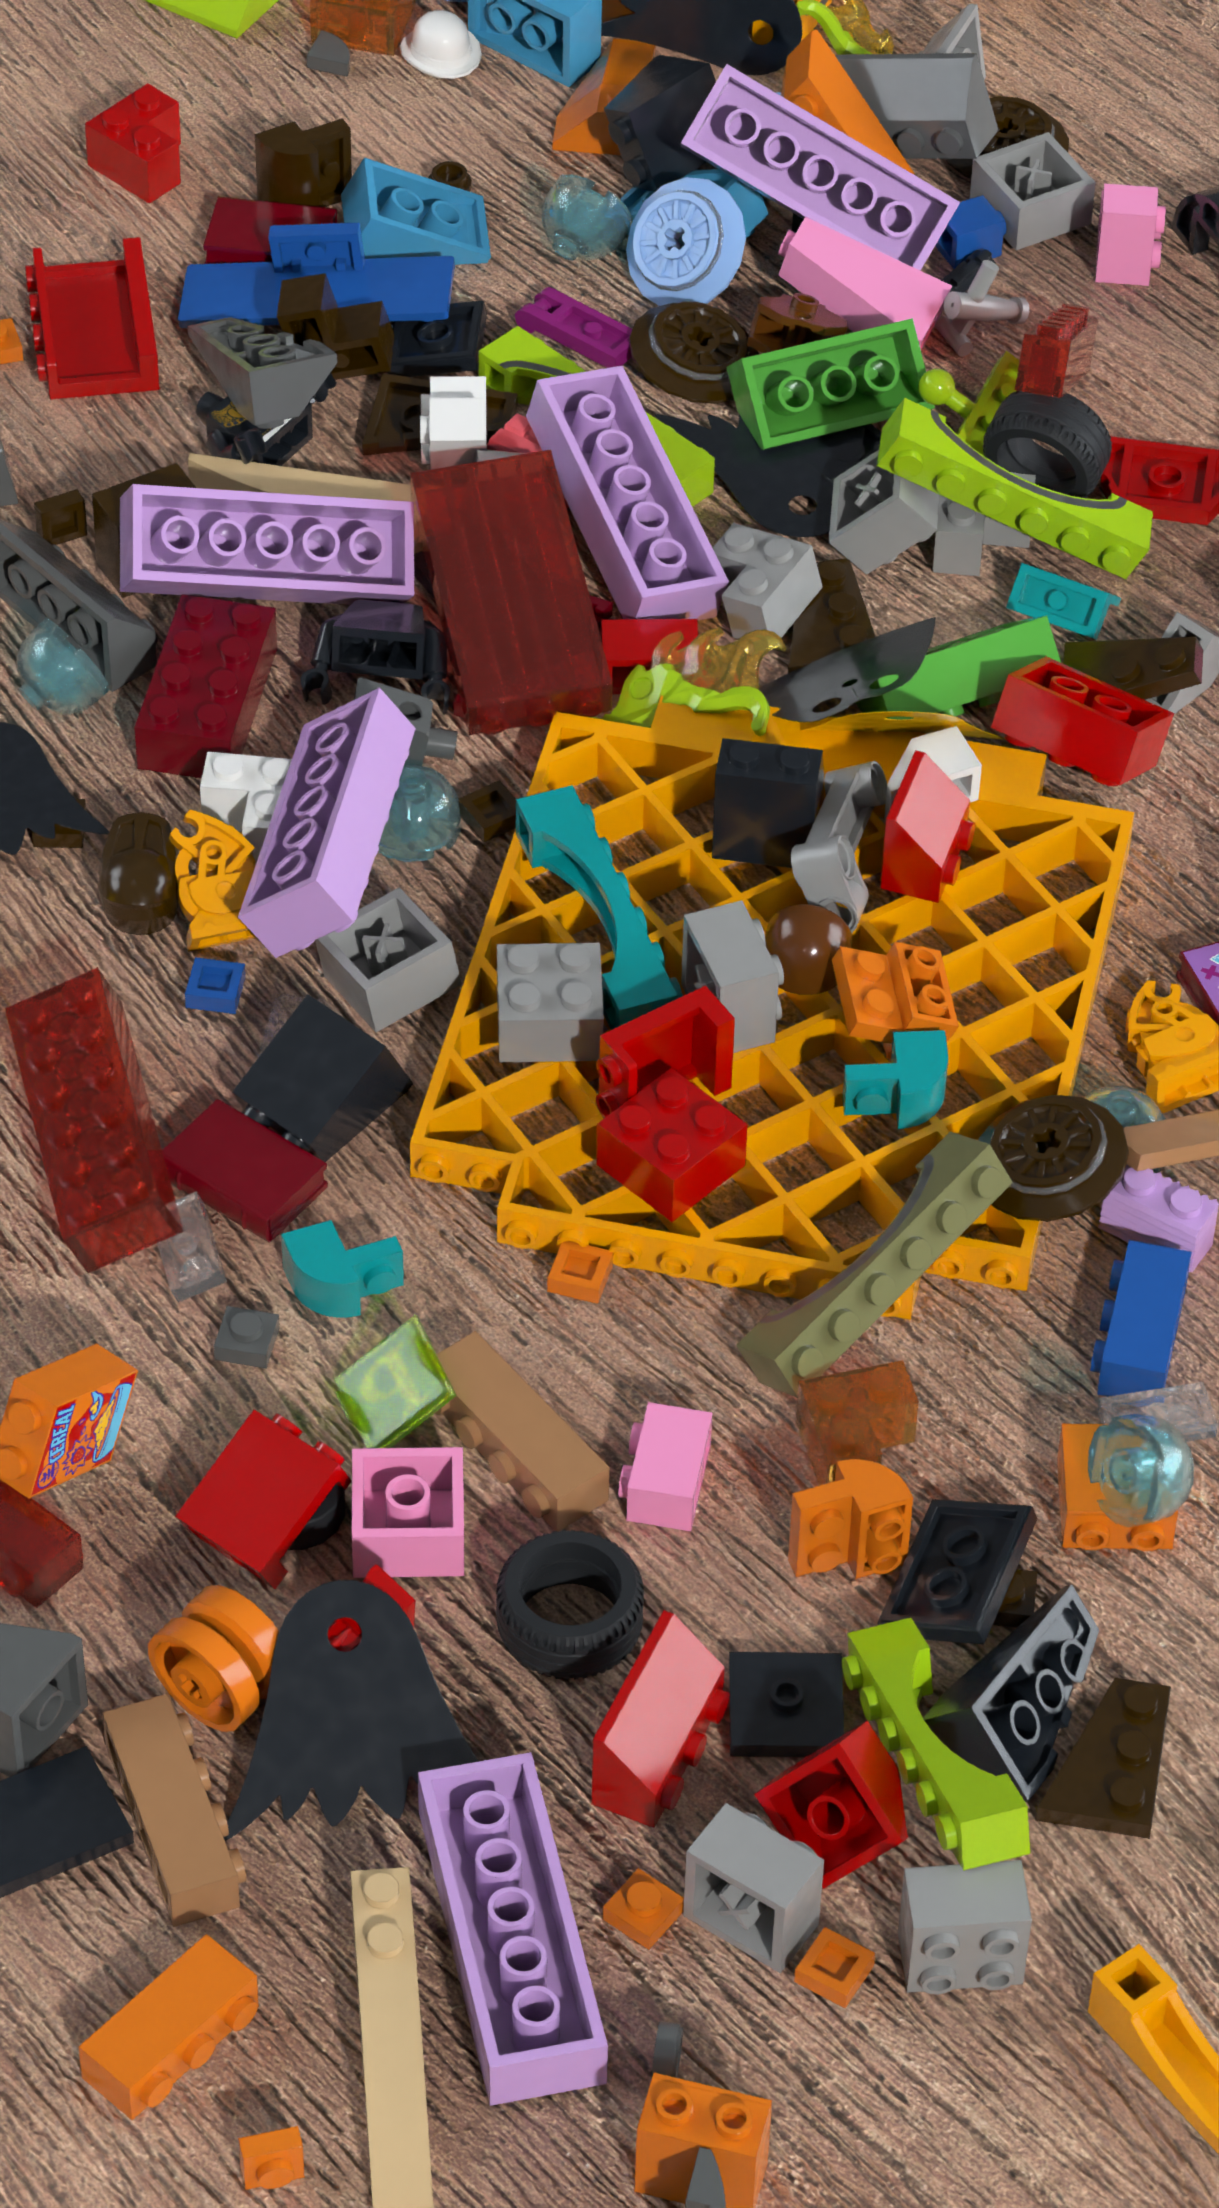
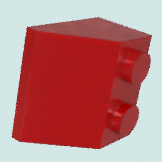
(925, 832)
(840, 1802)

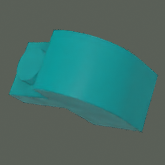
(907, 1086)
(334, 1278)

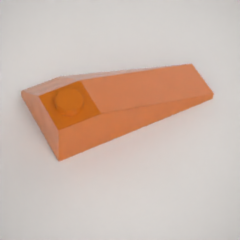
(582, 121)

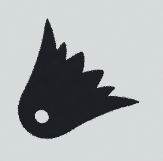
(713, 30)
(772, 477)
(33, 793)
(347, 1715)

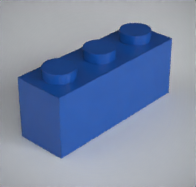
(1141, 1319)

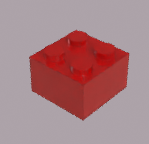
(671, 1144)

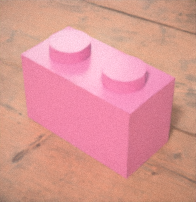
(667, 1466)

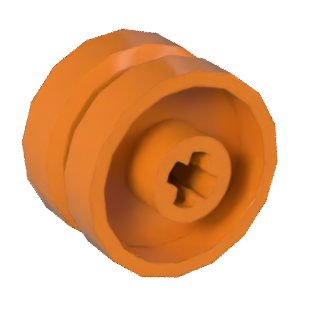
(216, 1657)

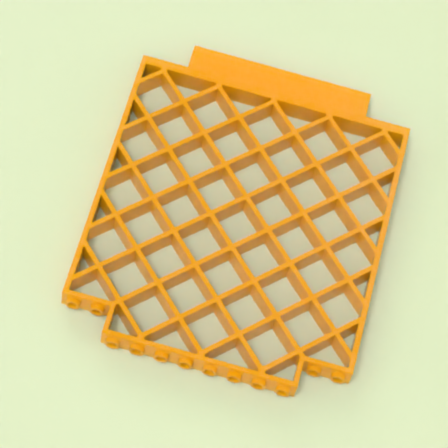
(684, 755)

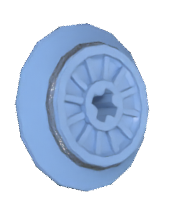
(712, 239)

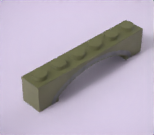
(807, 1337)

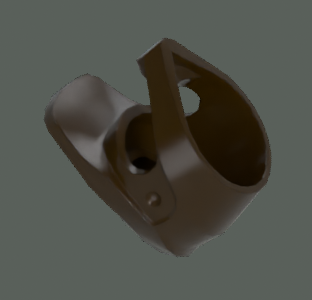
(139, 874)

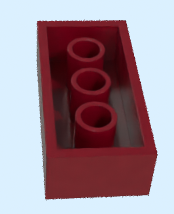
(205, 684)

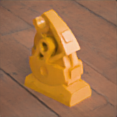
(221, 880)
(1173, 1047)

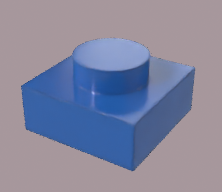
(215, 985)

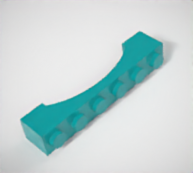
(562, 838)

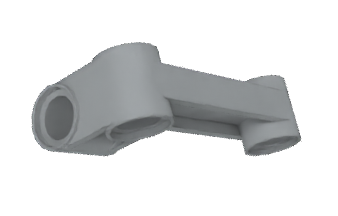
(826, 861)

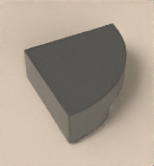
(329, 55)

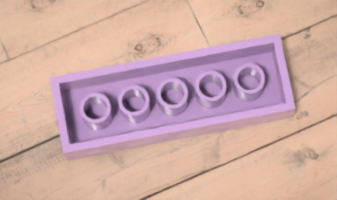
(817, 170)
(626, 496)
(265, 545)
(327, 824)
(512, 1929)

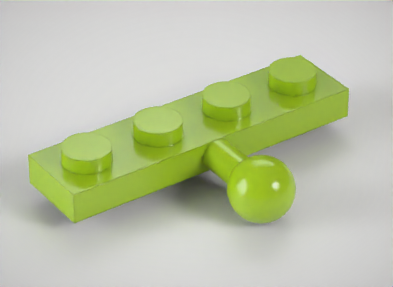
(938, 388)

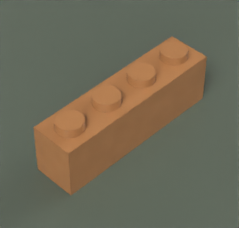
(521, 1435)
(172, 1809)

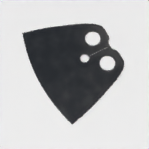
(887, 654)

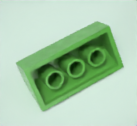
(828, 384)
(966, 670)

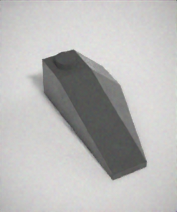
(262, 372)

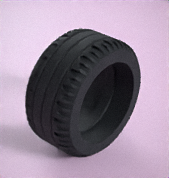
(1059, 422)
(560, 1648)

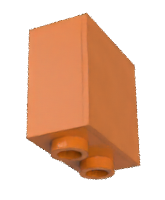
(1081, 1517)
(693, 2115)

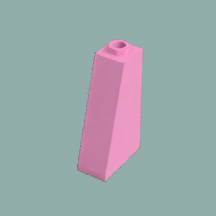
(860, 281)

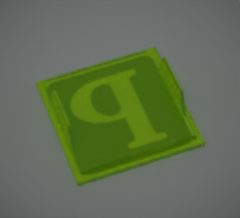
(394, 1386)

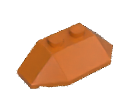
(824, 89)

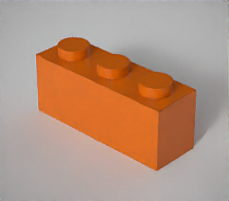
(169, 2027)

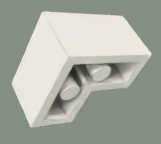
(453, 420)
(243, 792)

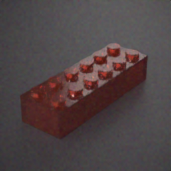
(93, 1121)

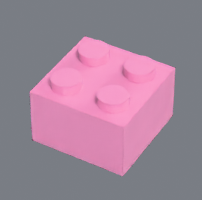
(408, 1511)

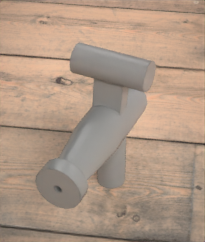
(977, 306)

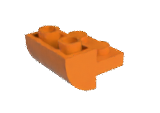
(894, 992)
(852, 1520)

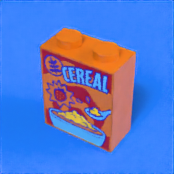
(63, 1419)

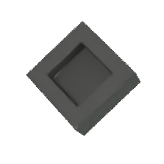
(246, 1337)

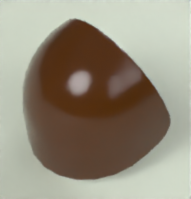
(806, 942)

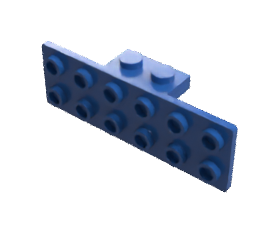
(251, 291)

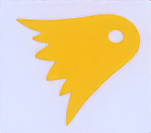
(921, 722)

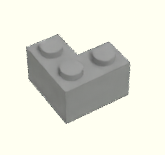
(964, 531)
(767, 577)

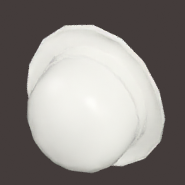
(441, 46)

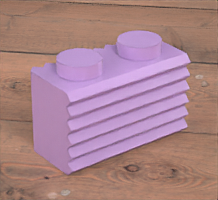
(1160, 1213)

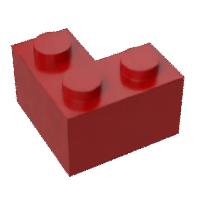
(138, 143)

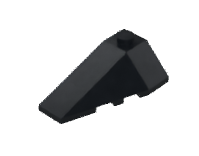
(1017, 1695)

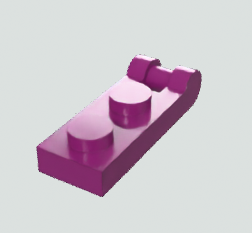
(576, 327)

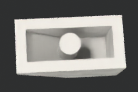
(950, 754)

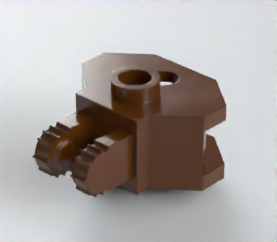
(792, 322)

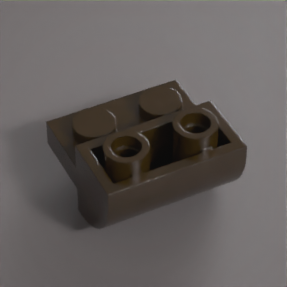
(303, 165)

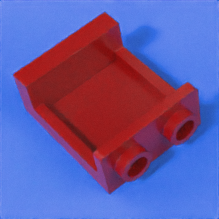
(685, 1034)
(262, 1494)

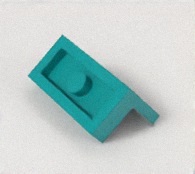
(1061, 599)

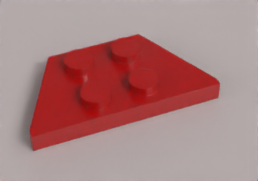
(1165, 478)

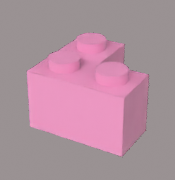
(1127, 234)

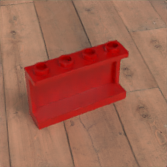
(93, 325)

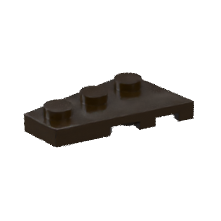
(397, 413)
(833, 617)
(1140, 665)
(1114, 1764)

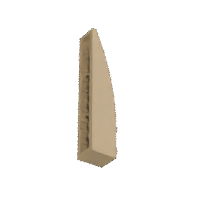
(232, 474)
(391, 2039)

